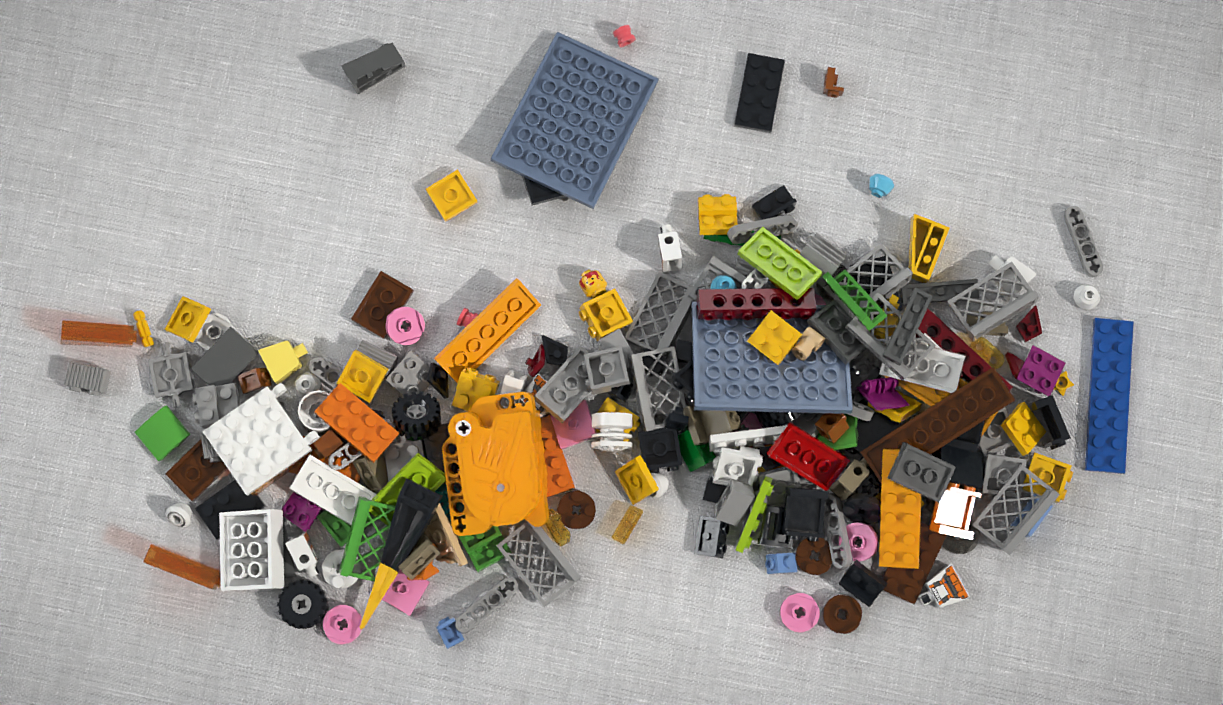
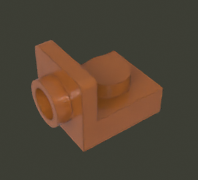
(830, 80)
(254, 380)

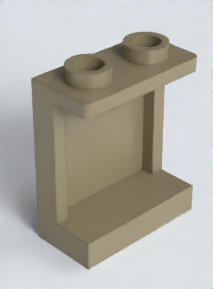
(710, 422)
(419, 558)

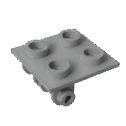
(409, 375)

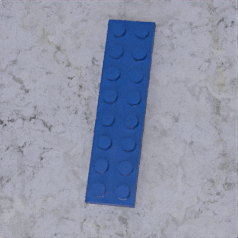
(1109, 396)

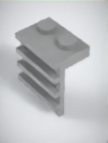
(823, 256)

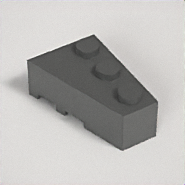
(373, 67)

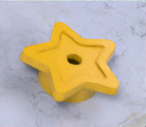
(1065, 383)

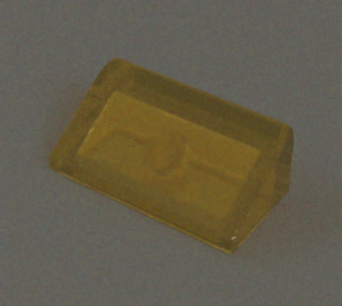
(627, 524)

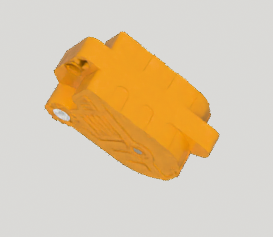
(498, 465)

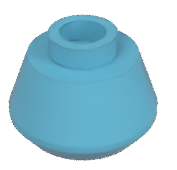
(880, 185)
(727, 280)

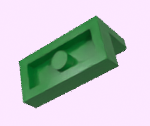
(694, 455)

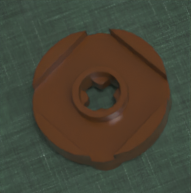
(587, 511)
(811, 566)
(831, 611)

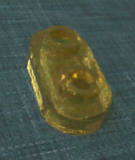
(988, 351)
(556, 528)

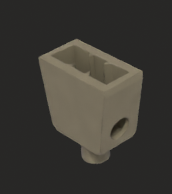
(850, 479)

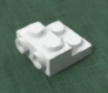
(738, 465)

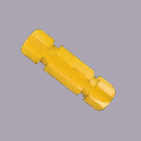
(143, 328)

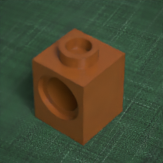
(832, 426)
(328, 444)

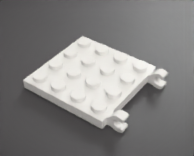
(258, 439)

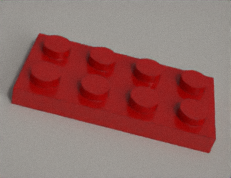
(808, 456)

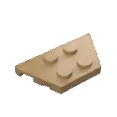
(443, 537)

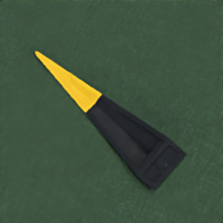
(411, 517)

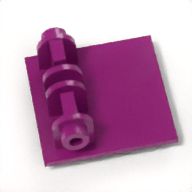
(1041, 371)
(882, 393)
(300, 511)

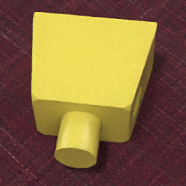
(282, 359)

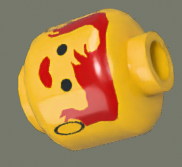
(592, 283)

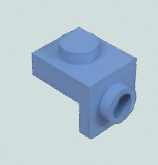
(781, 563)
(449, 632)

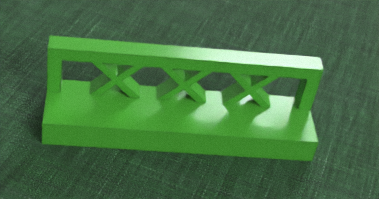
(853, 302)

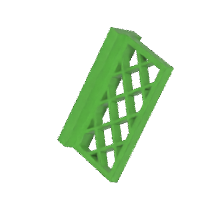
(355, 535)

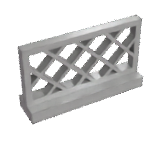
(719, 268)
(889, 287)
(1004, 313)
(677, 322)
(877, 348)
(641, 387)
(1029, 520)
(552, 551)

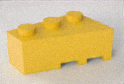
(925, 246)

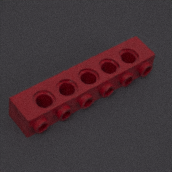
(747, 297)
(957, 345)

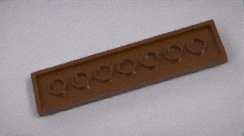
(945, 419)

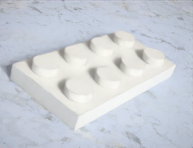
(937, 370)
(748, 438)
(329, 489)

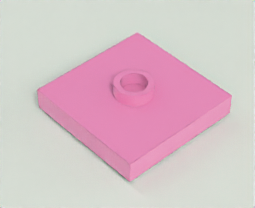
(575, 428)
(405, 593)

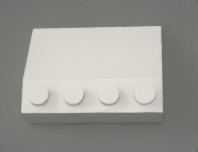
(251, 550)

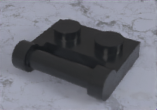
(778, 539)

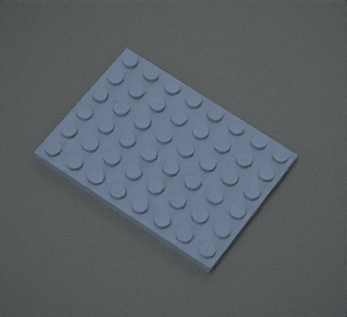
(574, 120)
(739, 377)

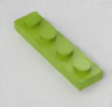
(758, 507)

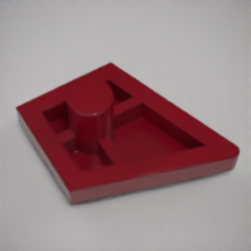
(1030, 325)
(537, 362)
(1014, 363)

